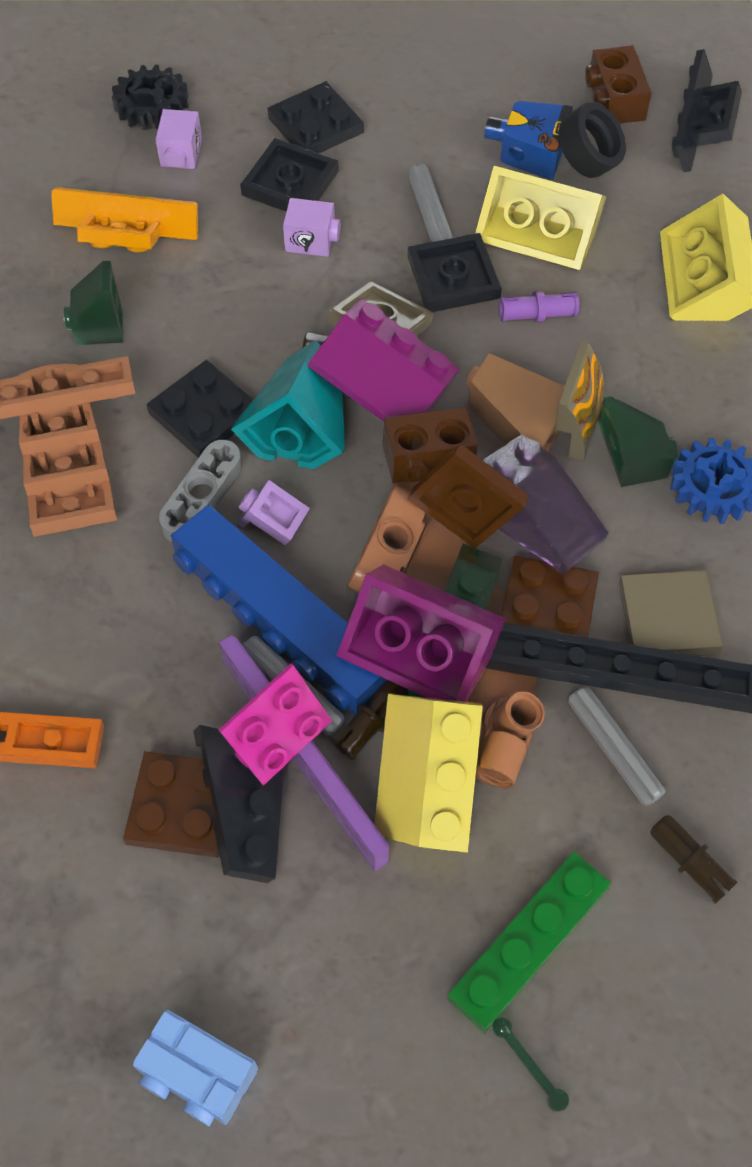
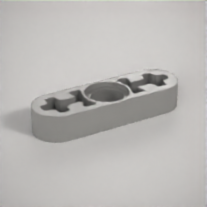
(202, 473)

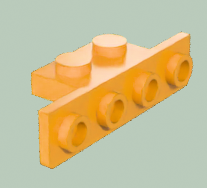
(122, 218)

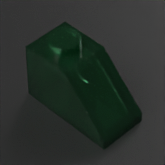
(95, 308)
(636, 443)
(474, 576)

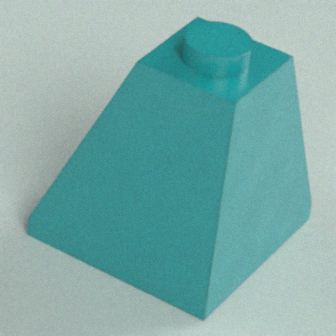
(295, 415)

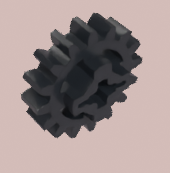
(147, 93)

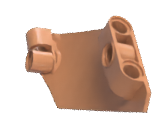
(428, 554)

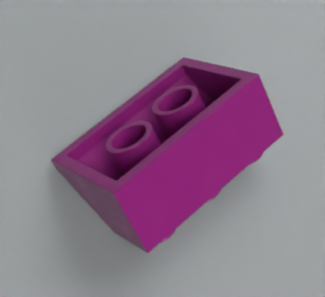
(382, 364)
(419, 636)

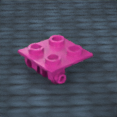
(275, 724)

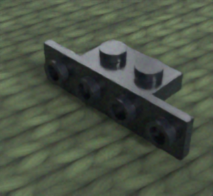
(707, 112)

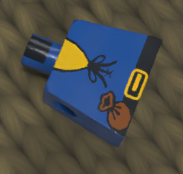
(530, 136)

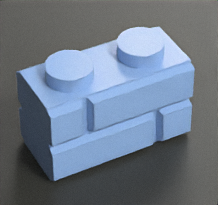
(195, 1068)

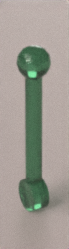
(557, 1098)

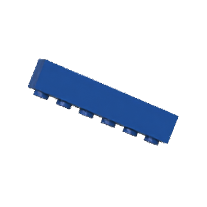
(274, 603)

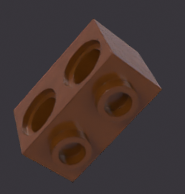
(619, 83)
(422, 440)

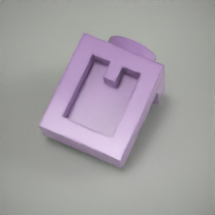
(272, 511)

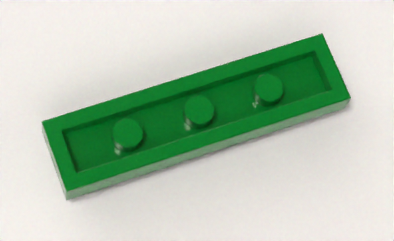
(528, 942)

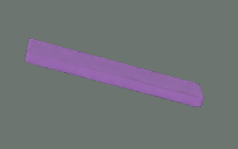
(314, 765)

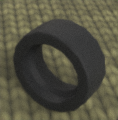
(579, 149)

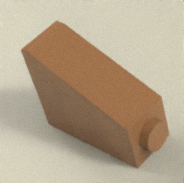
(514, 401)

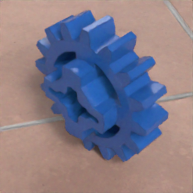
(696, 479)

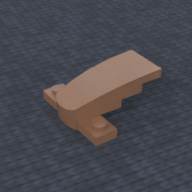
(60, 440)

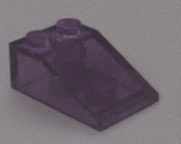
(556, 518)

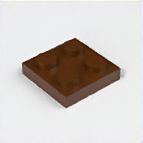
(468, 496)
(548, 599)
(172, 807)

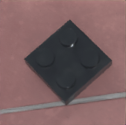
(316, 119)
(288, 173)
(454, 272)
(200, 407)

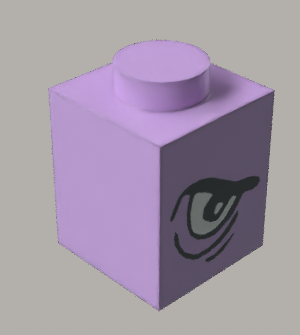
(179, 139)
(310, 227)

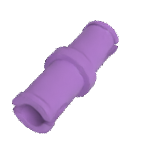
(538, 306)

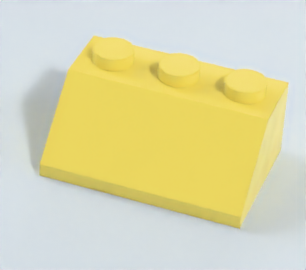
(539, 217)
(708, 263)
(428, 771)

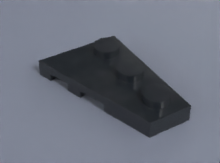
(244, 810)

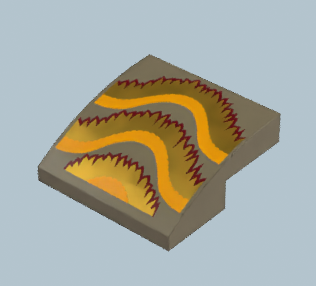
(581, 401)

